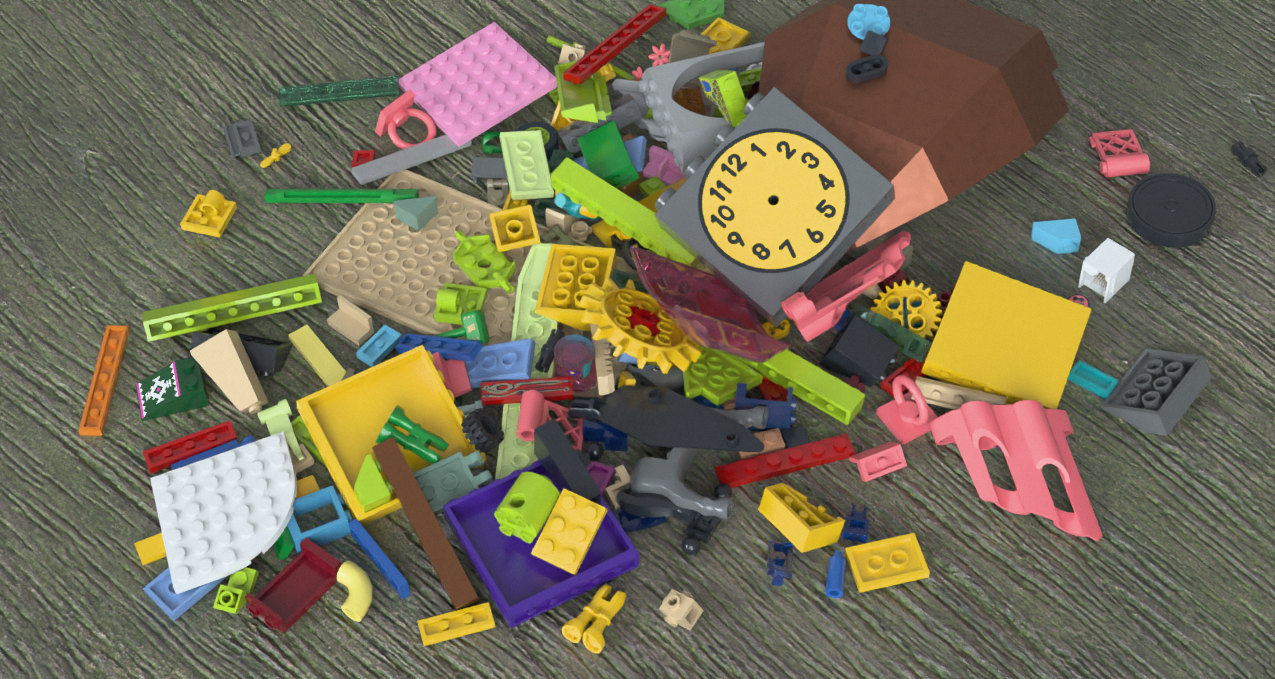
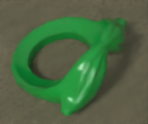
(489, 149)

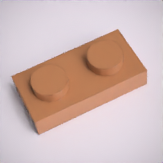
(772, 442)

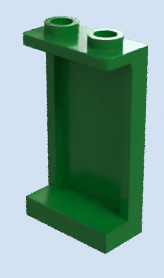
(608, 155)

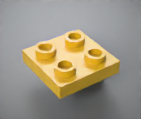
(209, 214)

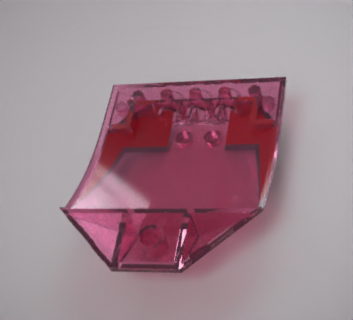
(705, 308)

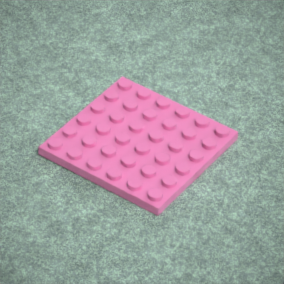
(477, 83)

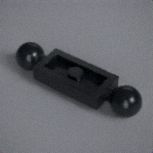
(703, 526)

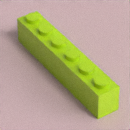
(812, 385)

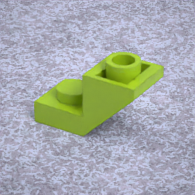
(232, 597)

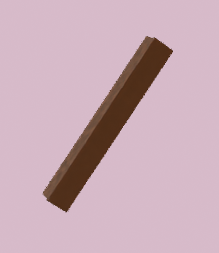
(425, 525)

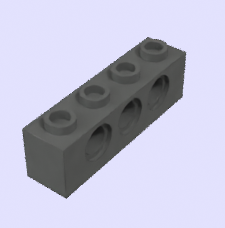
(623, 113)

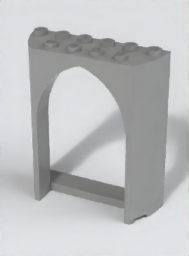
(685, 131)

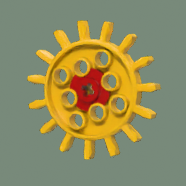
(637, 326)

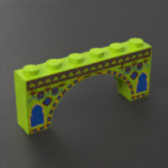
(726, 93)

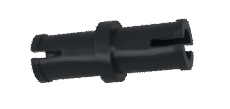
(1248, 159)
(547, 351)

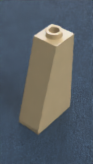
(231, 370)

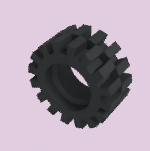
(482, 430)

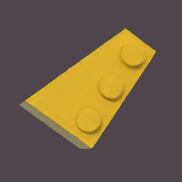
(798, 519)

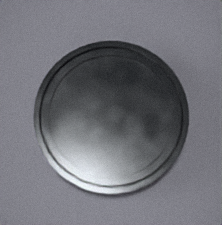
(1171, 210)

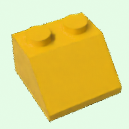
(514, 228)

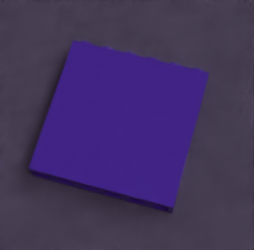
(514, 577)

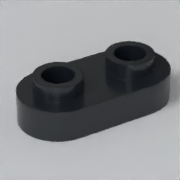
(865, 68)

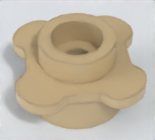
(580, 231)

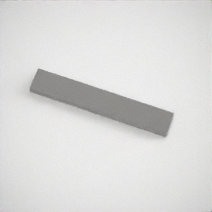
(405, 159)

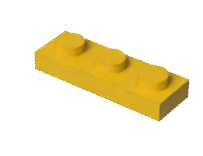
(456, 624)

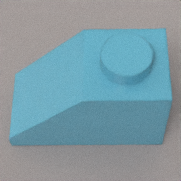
(1057, 235)

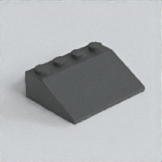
(1158, 390)

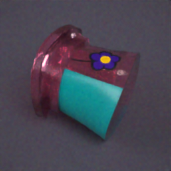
(576, 359)

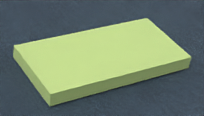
(526, 165)

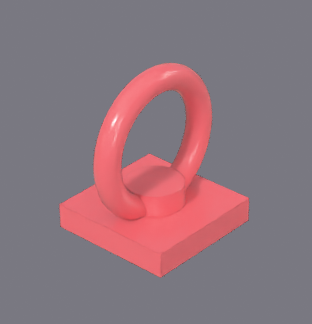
(397, 114)
(905, 416)

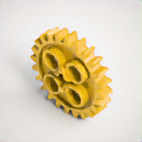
(927, 313)

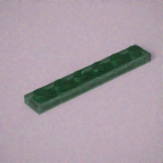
(339, 91)

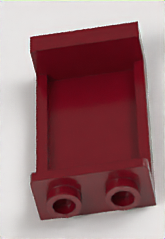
(295, 587)

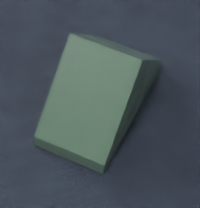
(416, 211)

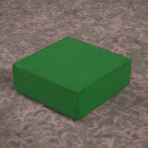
(284, 545)

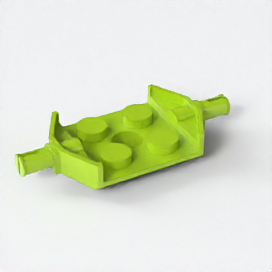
(480, 251)

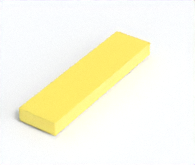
(317, 355)

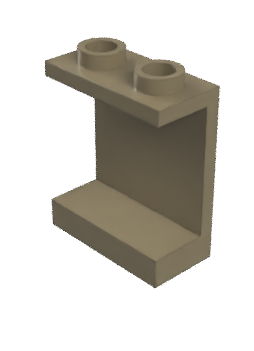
(688, 46)

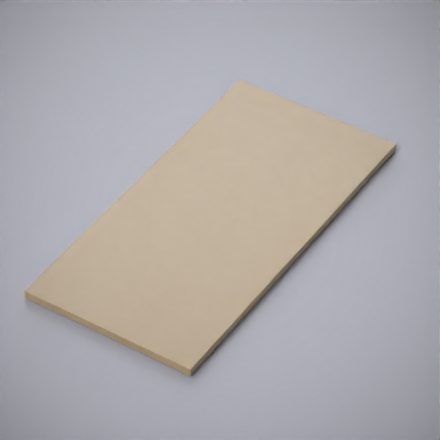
(400, 269)

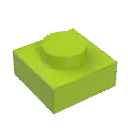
(651, 186)

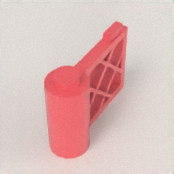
(1122, 162)
(535, 413)

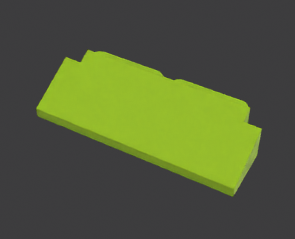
(582, 101)

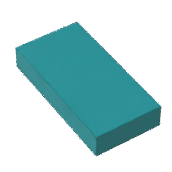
(1092, 379)

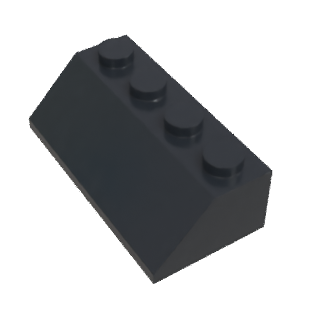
(264, 353)

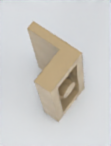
(351, 321)

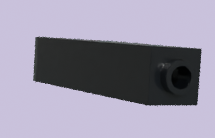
(562, 461)

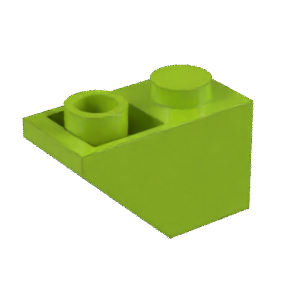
(370, 486)

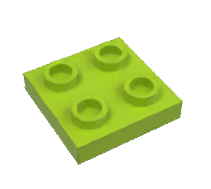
(458, 299)

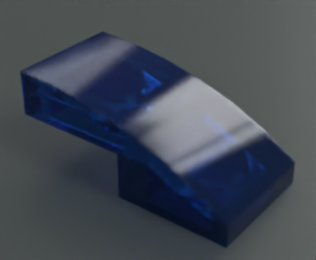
(598, 432)
(634, 523)

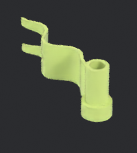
(278, 421)

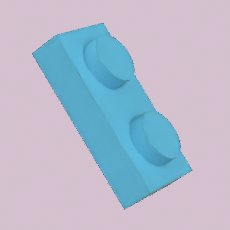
(379, 346)

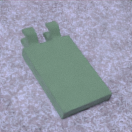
(451, 479)

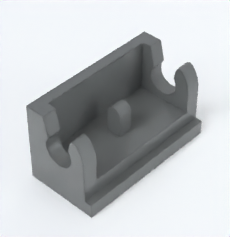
(488, 168)

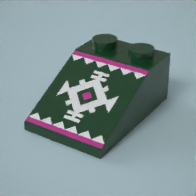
(172, 390)

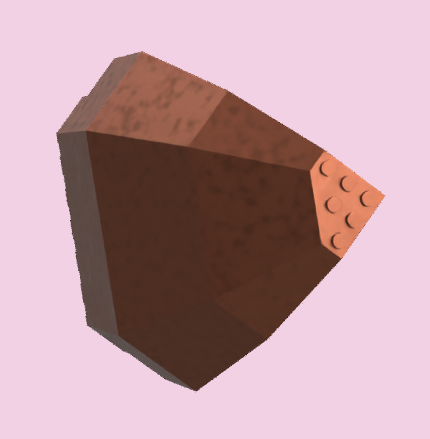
(949, 111)

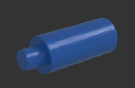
(836, 575)

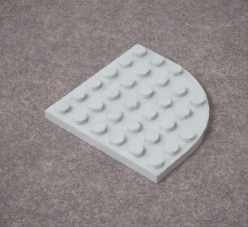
(224, 510)

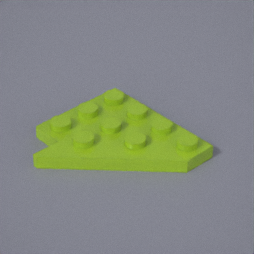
(717, 376)

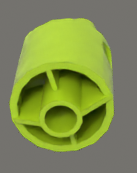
(527, 506)

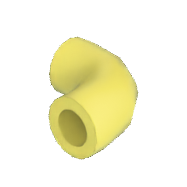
(359, 589)

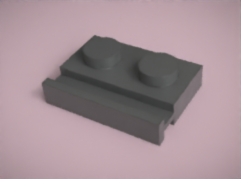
(242, 139)

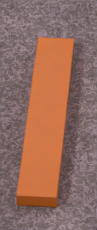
(104, 380)

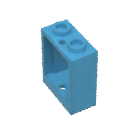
(326, 532)

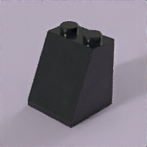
(860, 352)

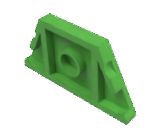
(694, 12)

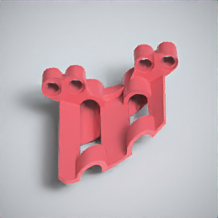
(1029, 440)

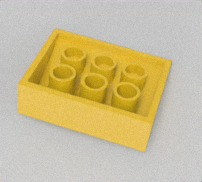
(568, 277)

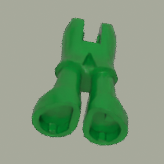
(417, 439)

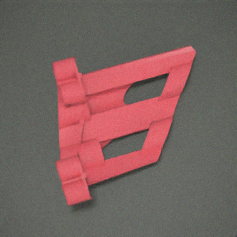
(830, 297)

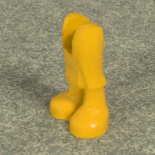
(600, 613)

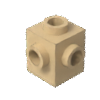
(572, 53)
(680, 609)

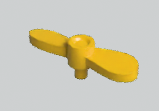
(276, 155)

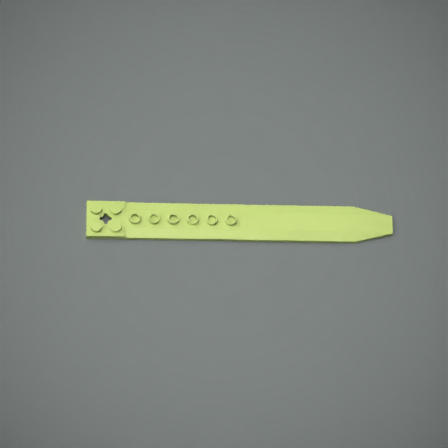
(527, 324)

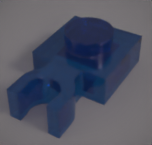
(856, 526)

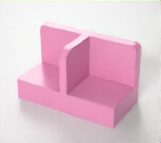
(662, 165)

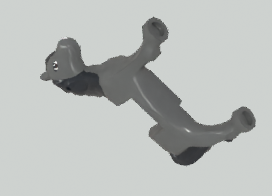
(659, 483)

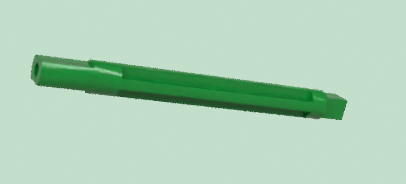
(339, 195)

